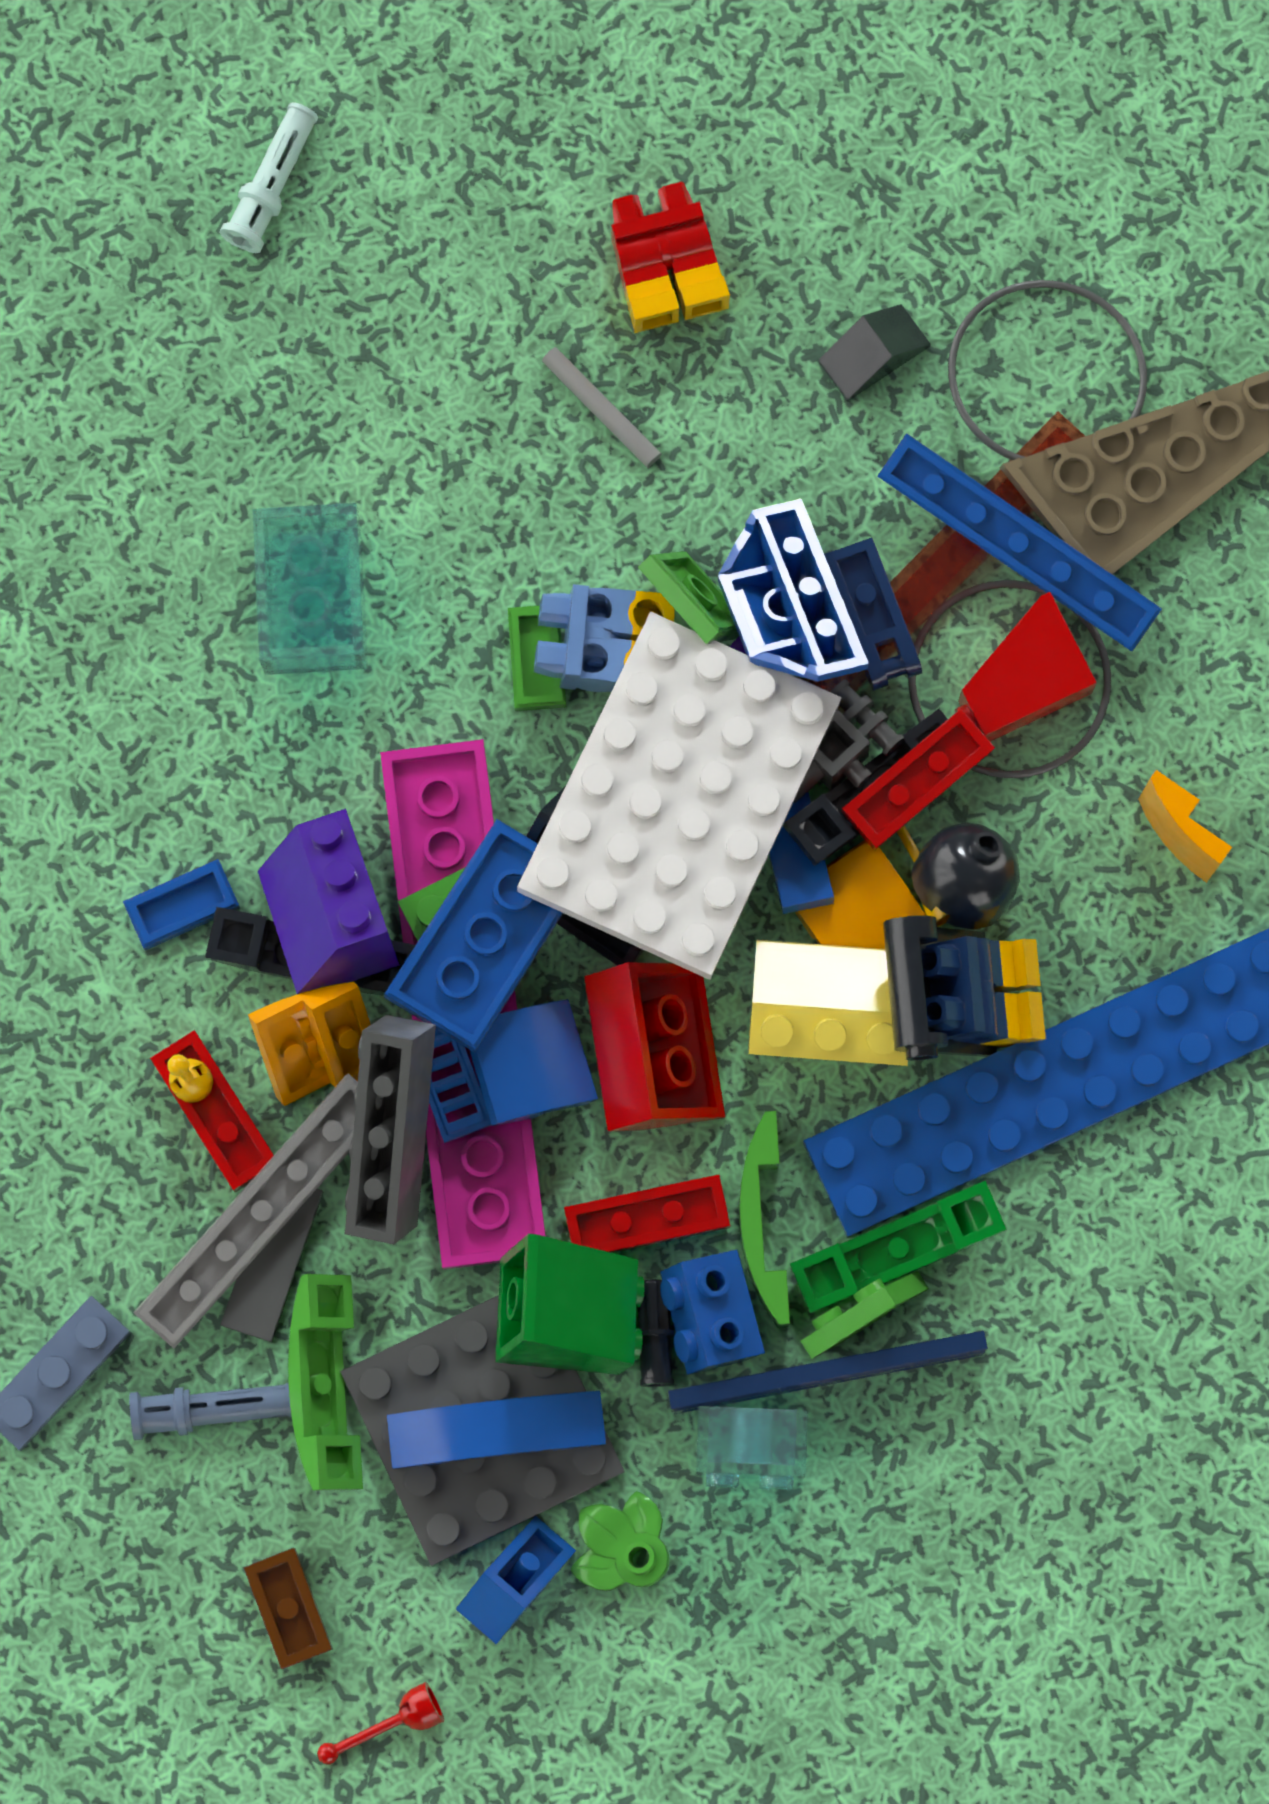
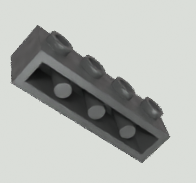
(389, 1129)

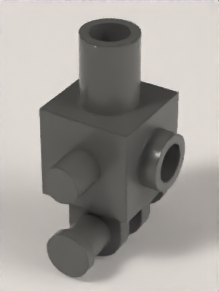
(847, 747)

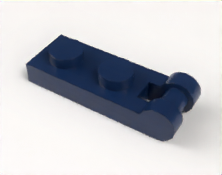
(873, 611)

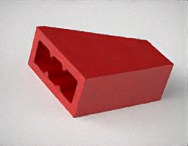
(1028, 674)

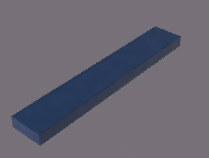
(828, 1372)

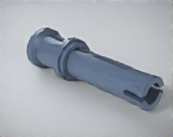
(184, 1410)

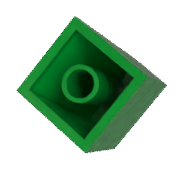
(568, 1307)

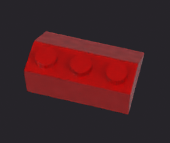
(653, 1046)

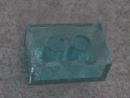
(310, 588)

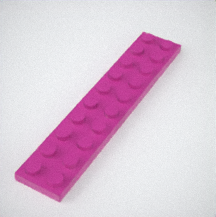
(488, 1179)

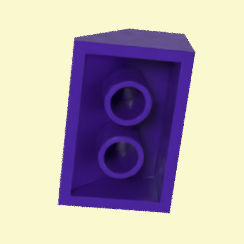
(325, 905)

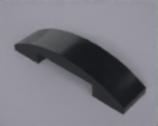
(821, 826)
(254, 945)

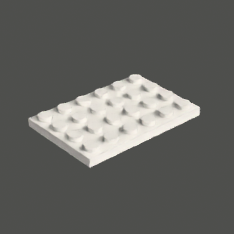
(679, 795)

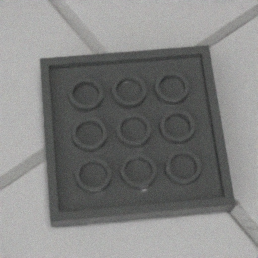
(472, 1498)

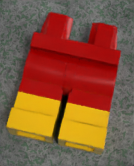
(662, 243)

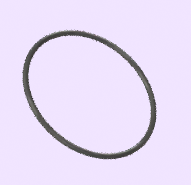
(1027, 285)
(1106, 676)

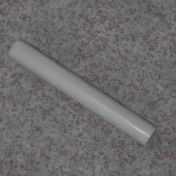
(601, 407)

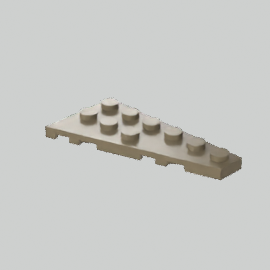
(1145, 474)

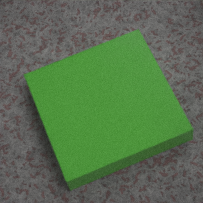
(691, 594)

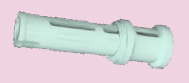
(261, 203)

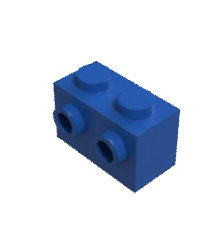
(711, 1312)

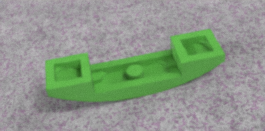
(769, 1285)
(316, 1385)

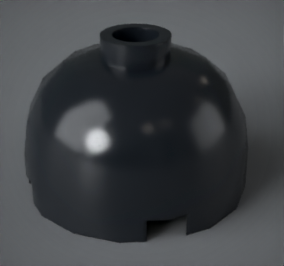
(967, 875)

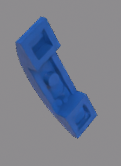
(496, 1428)

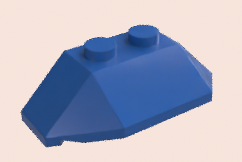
(788, 598)

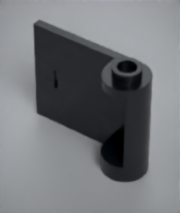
(908, 989)

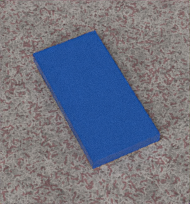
(476, 943)

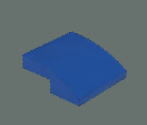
(533, 1064)

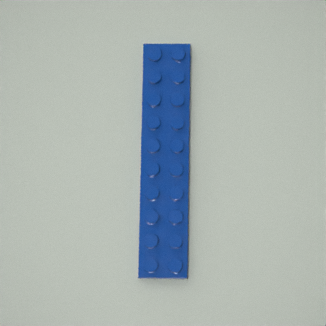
(1046, 1087)

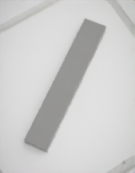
(253, 1217)

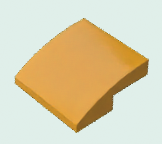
(1168, 812)
(865, 896)
(311, 1039)

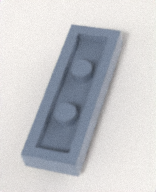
(58, 1371)

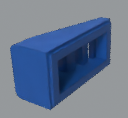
(470, 1123)

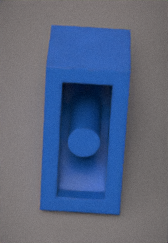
(515, 1579)

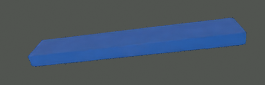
(1019, 542)

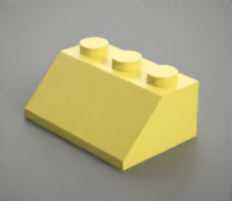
(822, 1003)

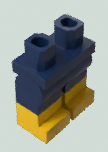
(973, 987)

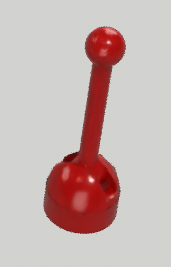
(416, 1710)

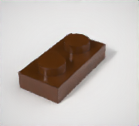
(288, 1608)

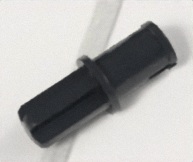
(656, 1338)

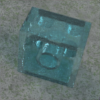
(751, 1445)

